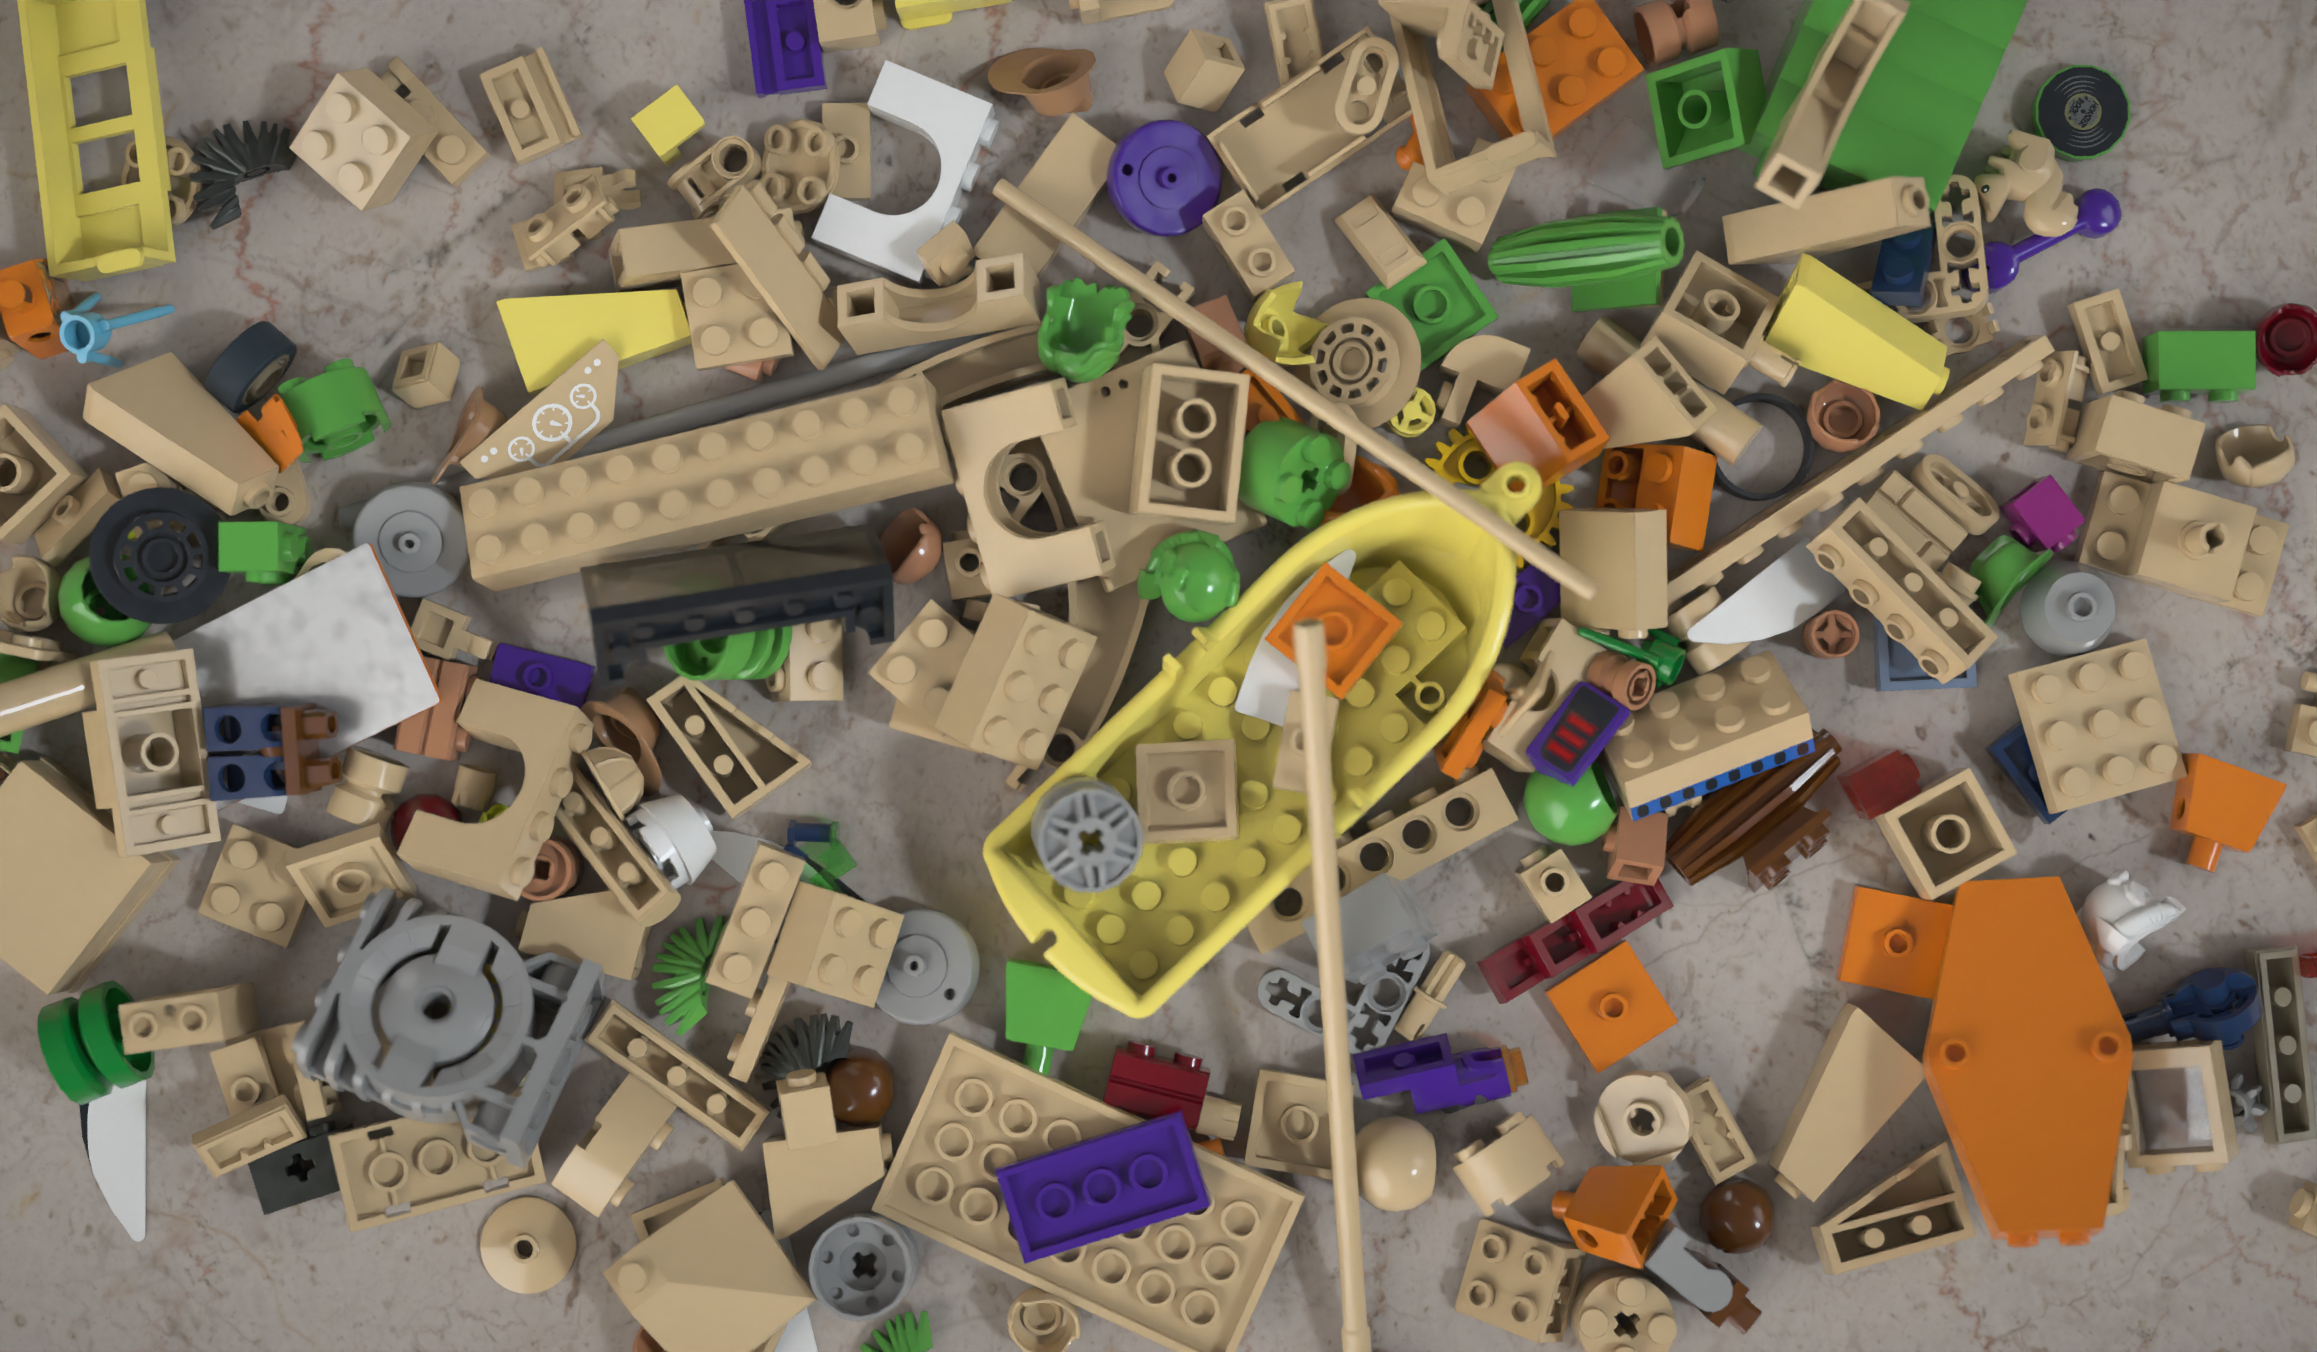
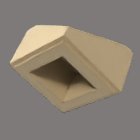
(426, 375)

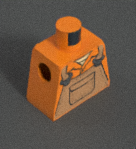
(33, 305)

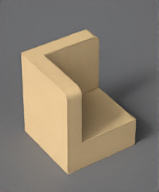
(1204, 70)

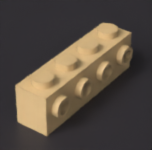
(1901, 592)

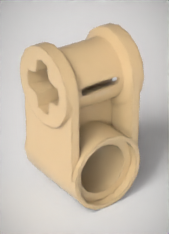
(712, 176)

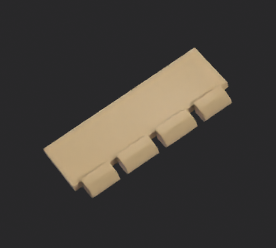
(783, 274)

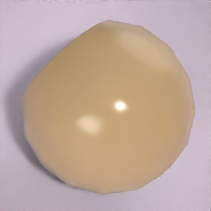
(1395, 1163)

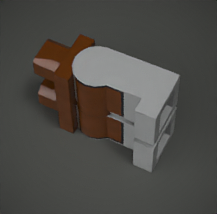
(1709, 1287)

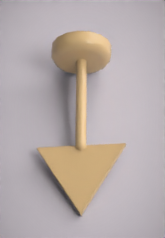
(1522, 687)

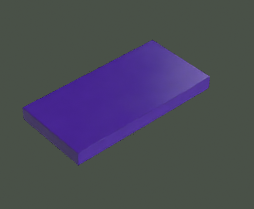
(1103, 1186)

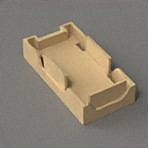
(1300, 130)
(419, 1165)

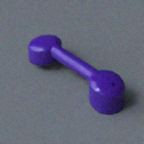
(2097, 216)

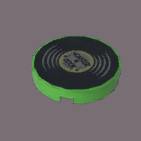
(2081, 112)

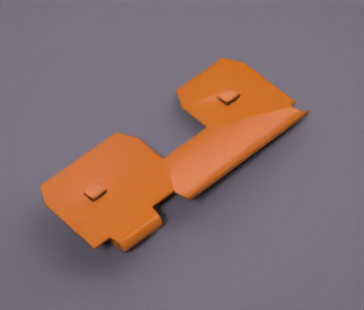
(269, 432)

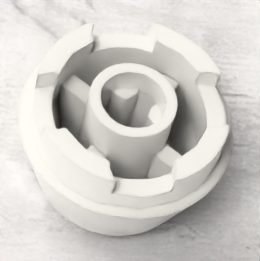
(674, 837)

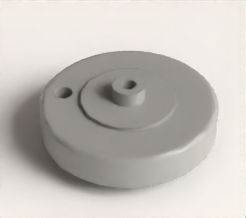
(416, 537)
(929, 969)

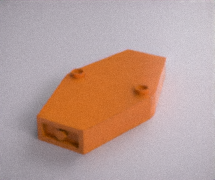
(2028, 1061)

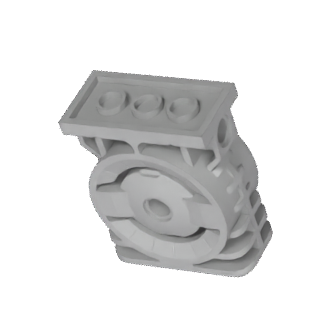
(442, 962)

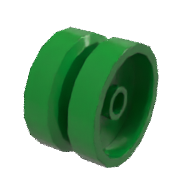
(86, 1044)

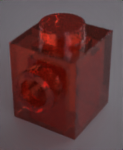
(1880, 783)

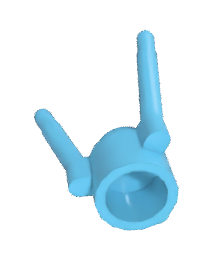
(90, 332)

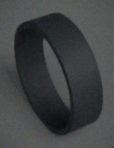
(1808, 452)

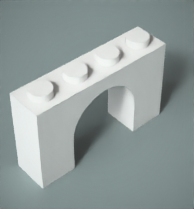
(957, 129)

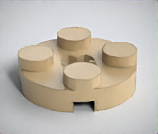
(1656, 1094)

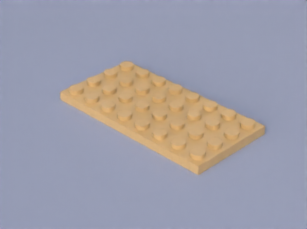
(1172, 1281)

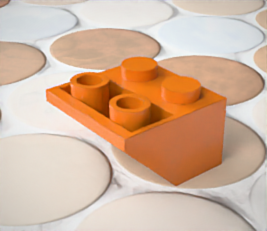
(1540, 424)
(1662, 479)

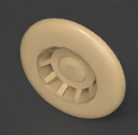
(1356, 360)

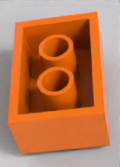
(1578, 69)

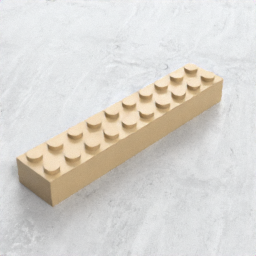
(707, 484)

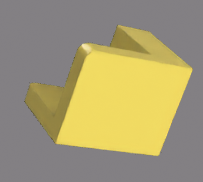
(669, 123)

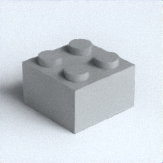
(1378, 927)

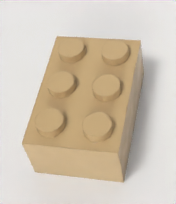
(1189, 444)
(1015, 682)

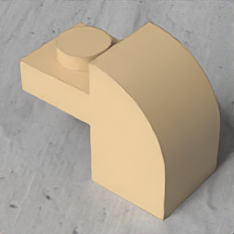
(1481, 363)

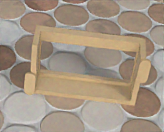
(1429, 116)

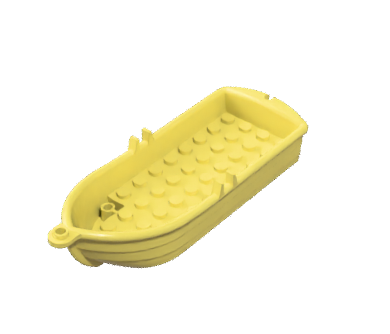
(1193, 897)

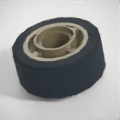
(250, 366)

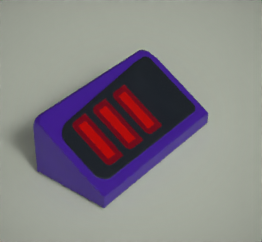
(1576, 733)

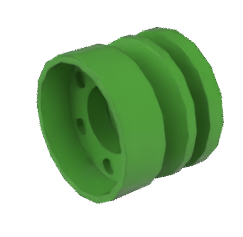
(732, 657)

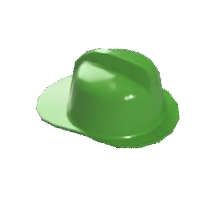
(2003, 572)

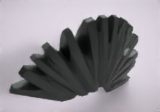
(236, 163)
(807, 1049)

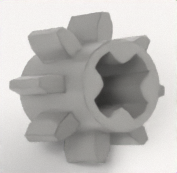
(2246, 1098)

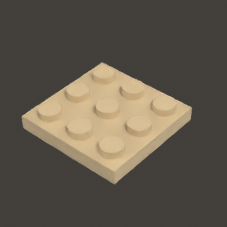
(2097, 726)

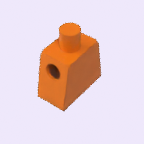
(2221, 808)
(1617, 1211)

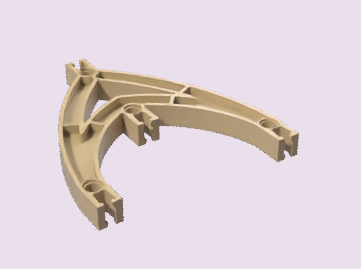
(1111, 616)

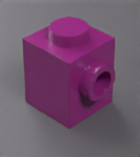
(2042, 516)

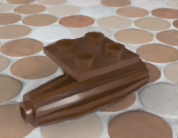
(1759, 821)

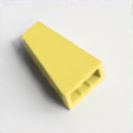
(559, 330)
(1855, 337)

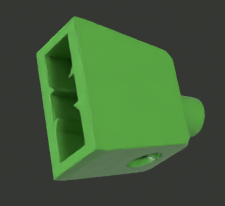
(1042, 1011)

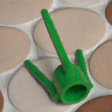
(1661, 654)

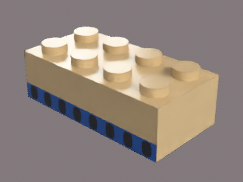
(1707, 735)

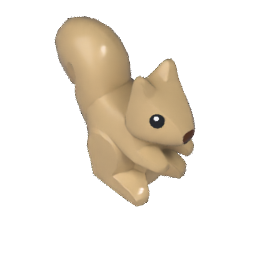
(2031, 178)

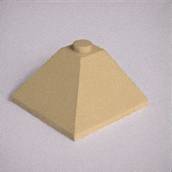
(711, 1278)

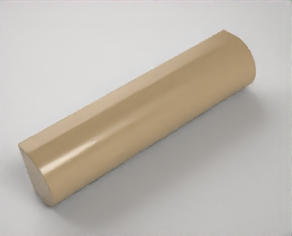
(1724, 434)
(64, 687)
(615, 853)
(677, 1075)

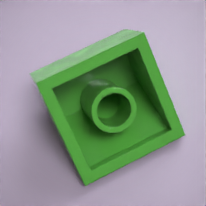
(1706, 105)

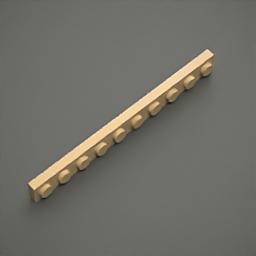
(1858, 466)

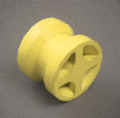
(1418, 407)

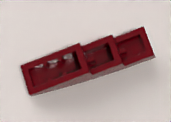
(1582, 932)

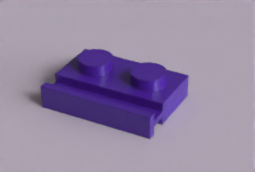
(784, 47)

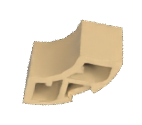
(613, 1147)

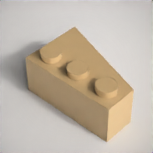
(726, 747)
(1897, 1216)

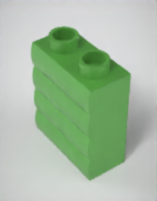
(1916, 98)

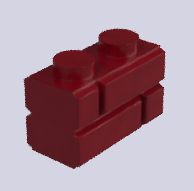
(1156, 1084)

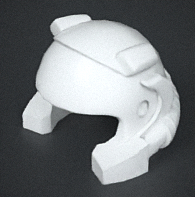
(2121, 915)

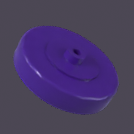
(1164, 178)

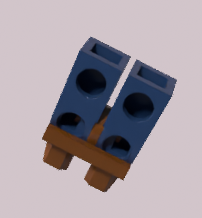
(286, 746)

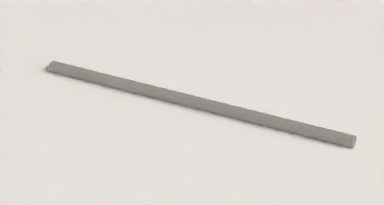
(727, 406)

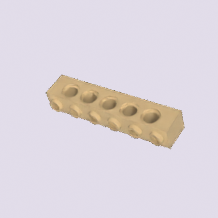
(1488, 814)

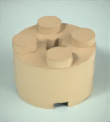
(1507, 1163)
(1626, 1291)

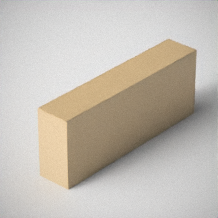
(1065, 181)

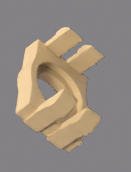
(1981, 331)

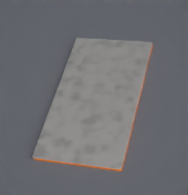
(321, 641)

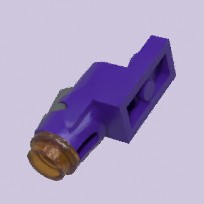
(1438, 1076)

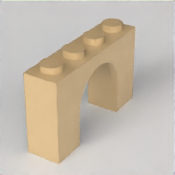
(1012, 555)
(502, 851)

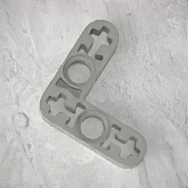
(1354, 1016)

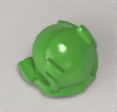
(1192, 575)

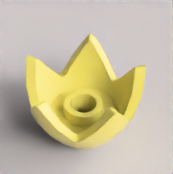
(1279, 331)

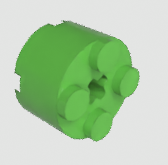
(334, 410)
(1291, 472)

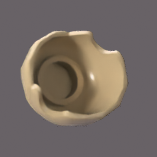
(2254, 456)
(29, 594)
(1043, 1322)

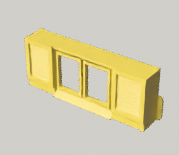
(112, 227)

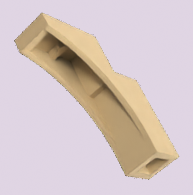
(1825, 101)

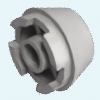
(2067, 609)

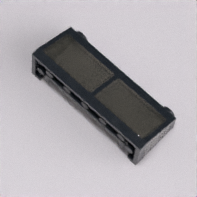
(737, 592)

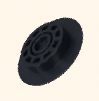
(158, 556)

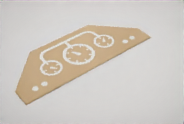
(554, 421)

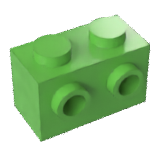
(2199, 364)
(263, 550)

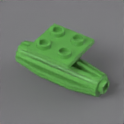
(1604, 257)

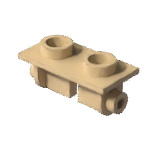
(549, 234)
(2057, 382)

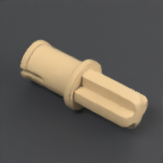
(1430, 996)

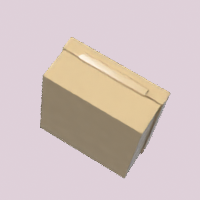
(63, 877)

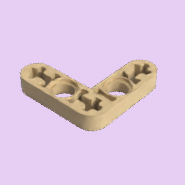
(1941, 283)

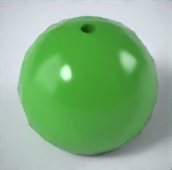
(78, 605)
(1568, 812)

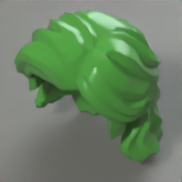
(1083, 329)

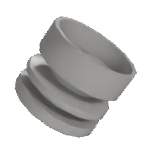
(1079, 806)
(836, 1272)

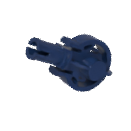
(2202, 1009)

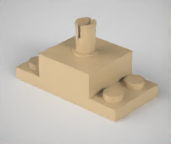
(2182, 542)
(151, 752)

